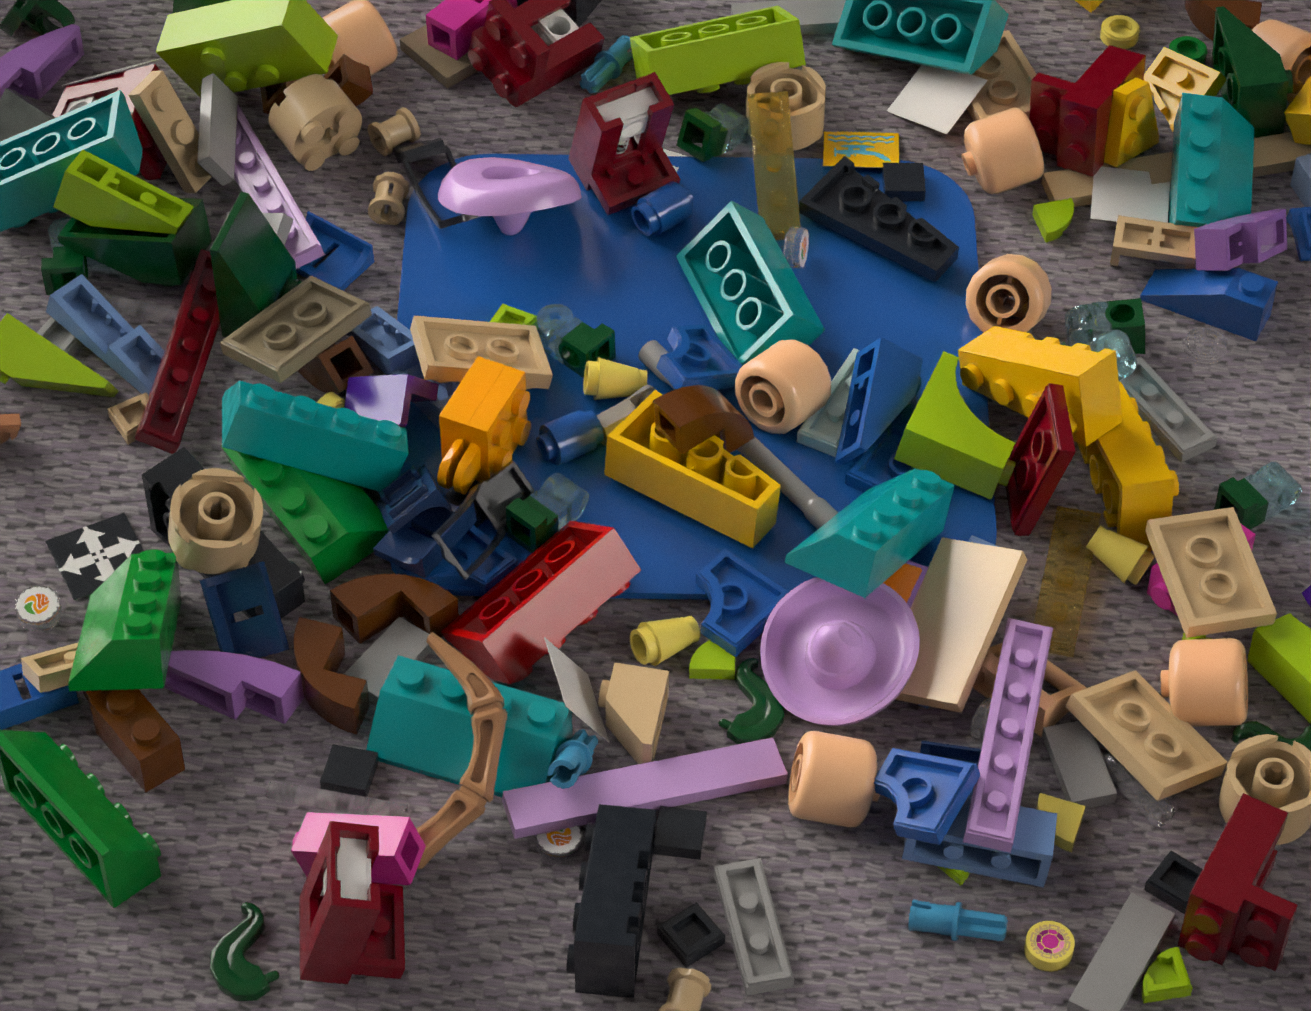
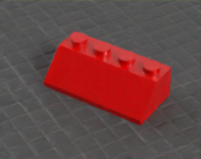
(543, 599)

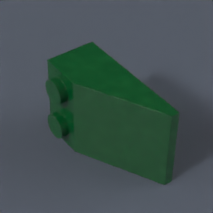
(1254, 74)
(143, 254)
(249, 265)

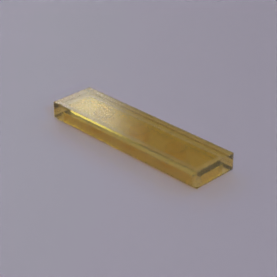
(774, 161)
(1066, 577)

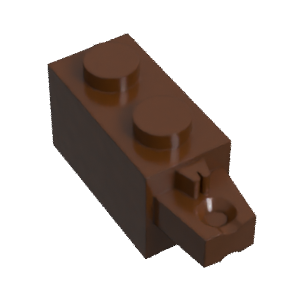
(136, 735)

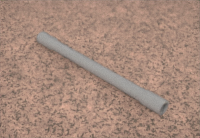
(815, 508)

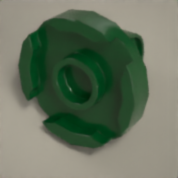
(36, 14)

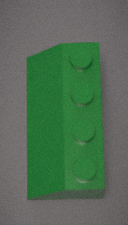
(321, 516)
(130, 626)
(78, 815)

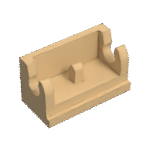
(1153, 241)

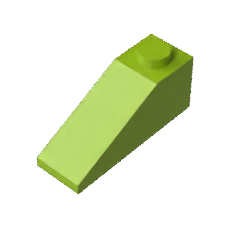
(116, 199)
(41, 364)

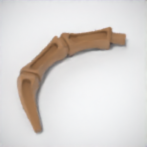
(479, 779)

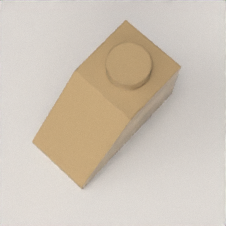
(636, 707)

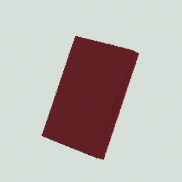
(1040, 459)

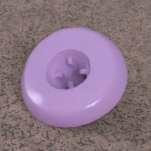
(506, 190)
(838, 653)

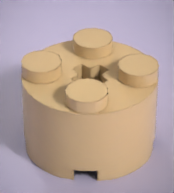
(805, 97)
(316, 121)
(215, 522)
(1274, 775)

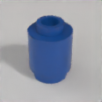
(663, 209)
(569, 436)

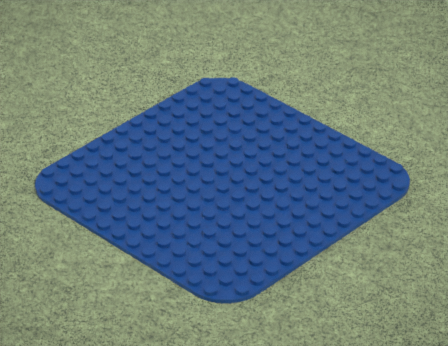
(639, 290)

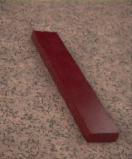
(182, 361)

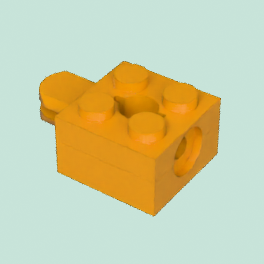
(482, 424)

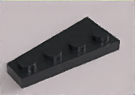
(869, 217)

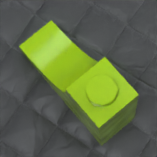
(952, 440)
(1284, 659)

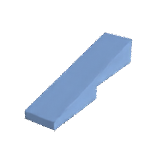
(106, 333)
(394, 352)

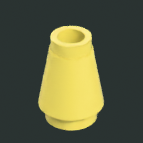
(611, 379)
(1122, 555)
(661, 639)

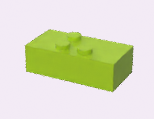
(247, 43)
(719, 50)

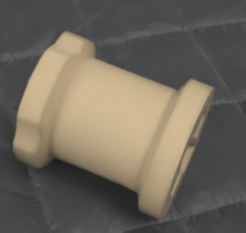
(394, 131)
(394, 199)
(686, 990)

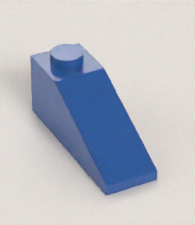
(1224, 299)
(880, 388)

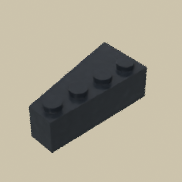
(159, 487)
(613, 901)

